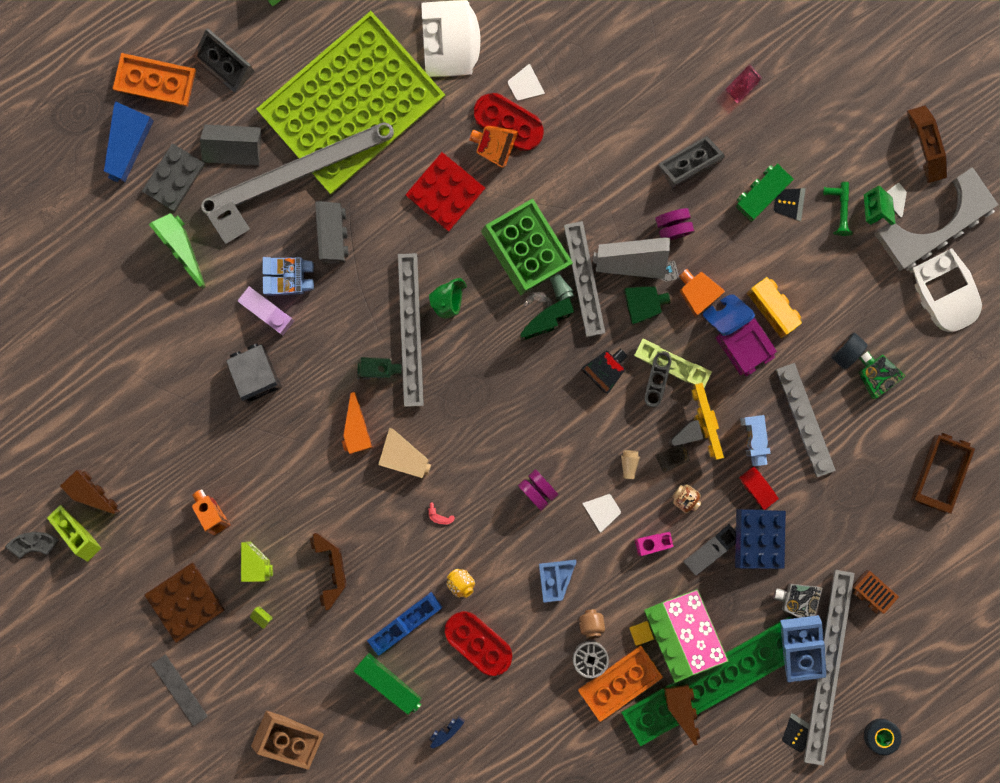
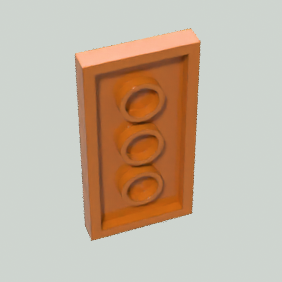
(154, 79)
(620, 683)

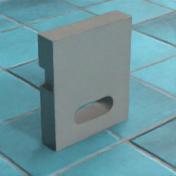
(230, 225)

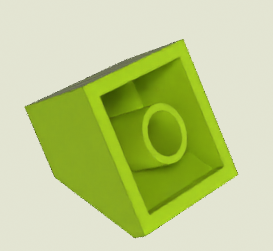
(254, 564)

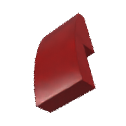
(759, 488)

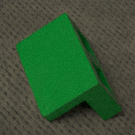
(879, 205)

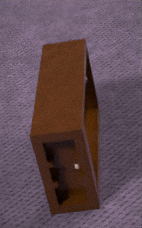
(959, 478)

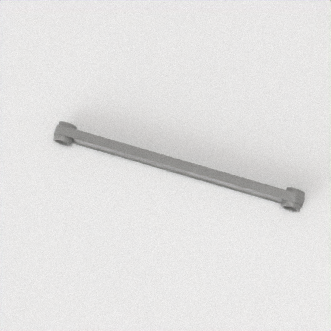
(300, 167)

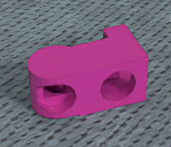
(653, 543)

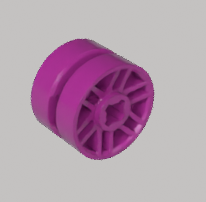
(675, 224)
(538, 490)

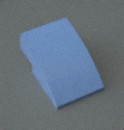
(803, 648)

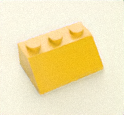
(774, 307)

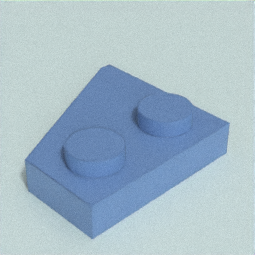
(555, 579)

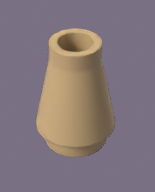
(629, 463)

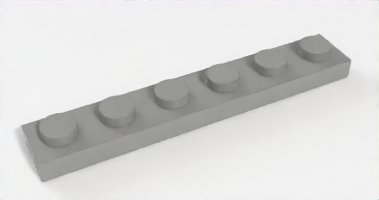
(584, 279)
(805, 420)

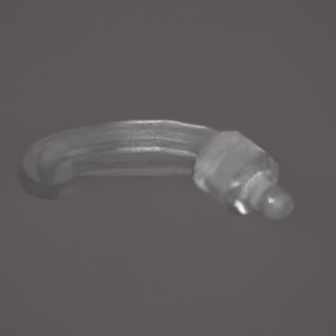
(539, 297)

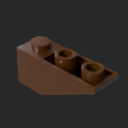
(83, 490)
(679, 704)

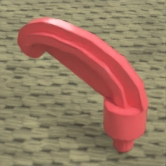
(438, 518)

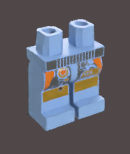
(293, 276)
(757, 439)

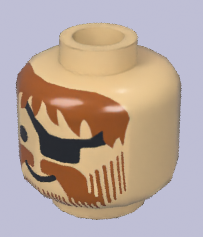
(686, 498)

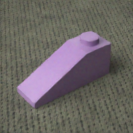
(266, 310)

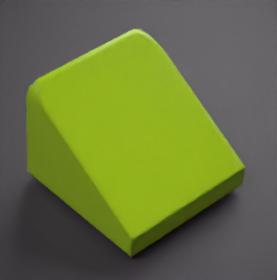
(261, 617)

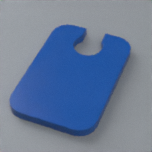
(731, 317)

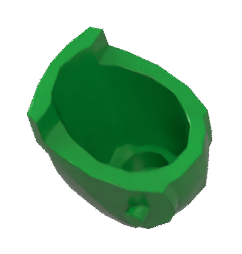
(447, 298)

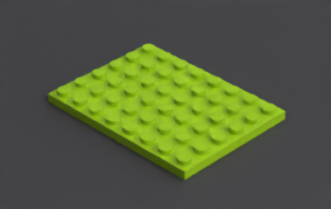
(349, 89)

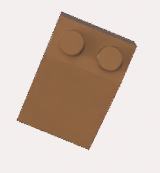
(286, 740)

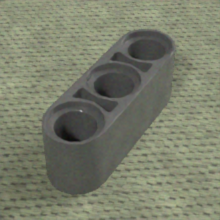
(653, 387)

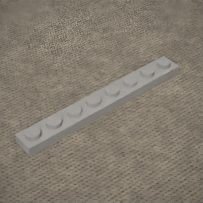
(410, 330)

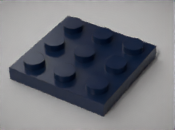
(760, 539)

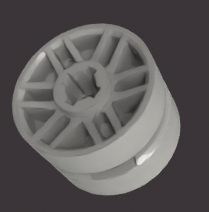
(586, 668)

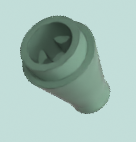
(561, 288)

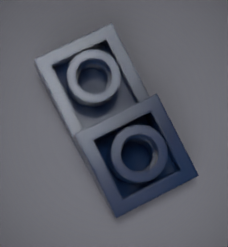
(442, 736)

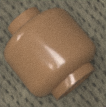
(592, 624)

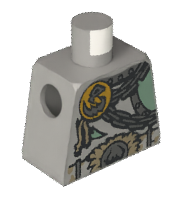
(799, 599)

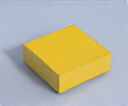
(641, 633)

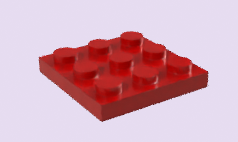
(445, 191)

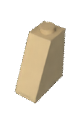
(402, 456)

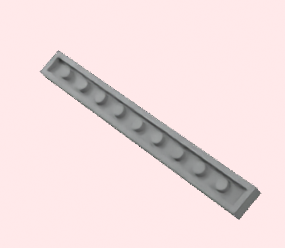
(826, 687)

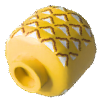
(460, 583)

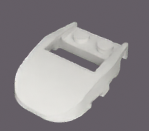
(955, 309)

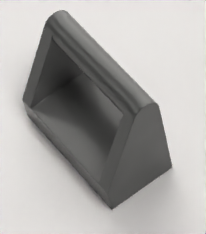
(689, 433)

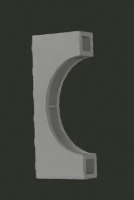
(972, 203)

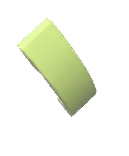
(679, 367)

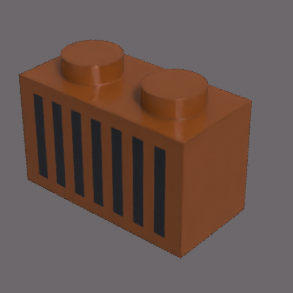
(874, 592)

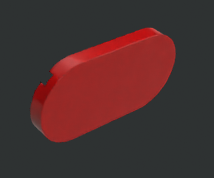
(503, 113)
(478, 643)

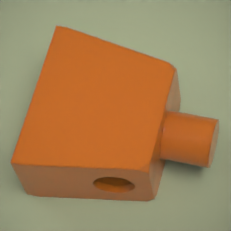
(699, 291)

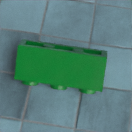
(763, 192)

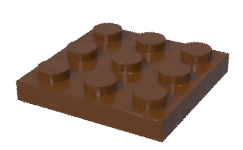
(184, 602)

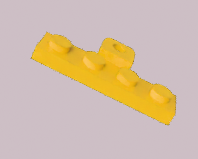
(707, 421)

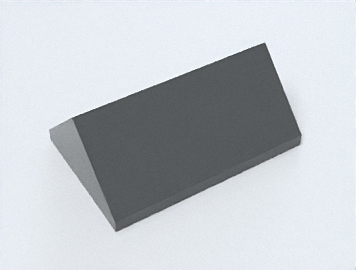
(222, 61)
(231, 144)
(691, 162)

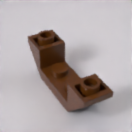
(931, 143)
(322, 544)

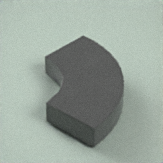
(31, 542)

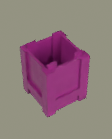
(747, 347)

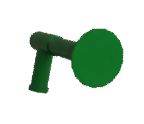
(843, 191)

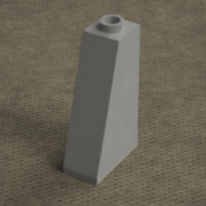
(634, 258)

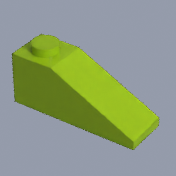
(74, 533)

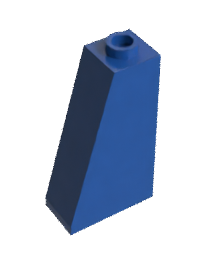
(125, 141)

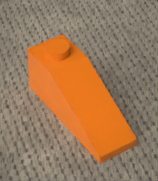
(355, 429)

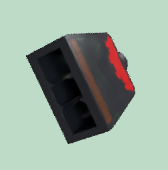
(606, 369)

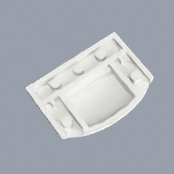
(450, 38)

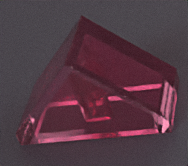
(744, 83)

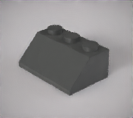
(331, 232)

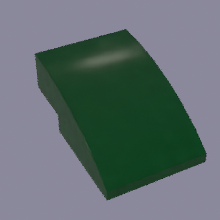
(547, 319)

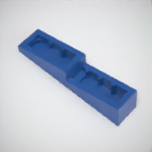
(405, 623)

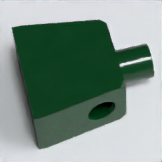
(644, 303)

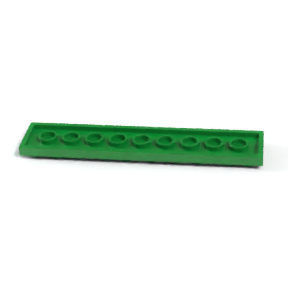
(744, 666)

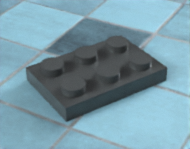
(173, 177)

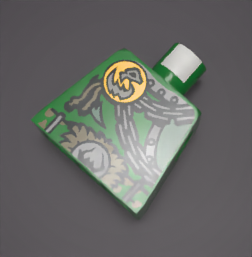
(878, 374)

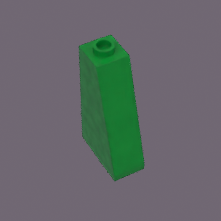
(388, 684)

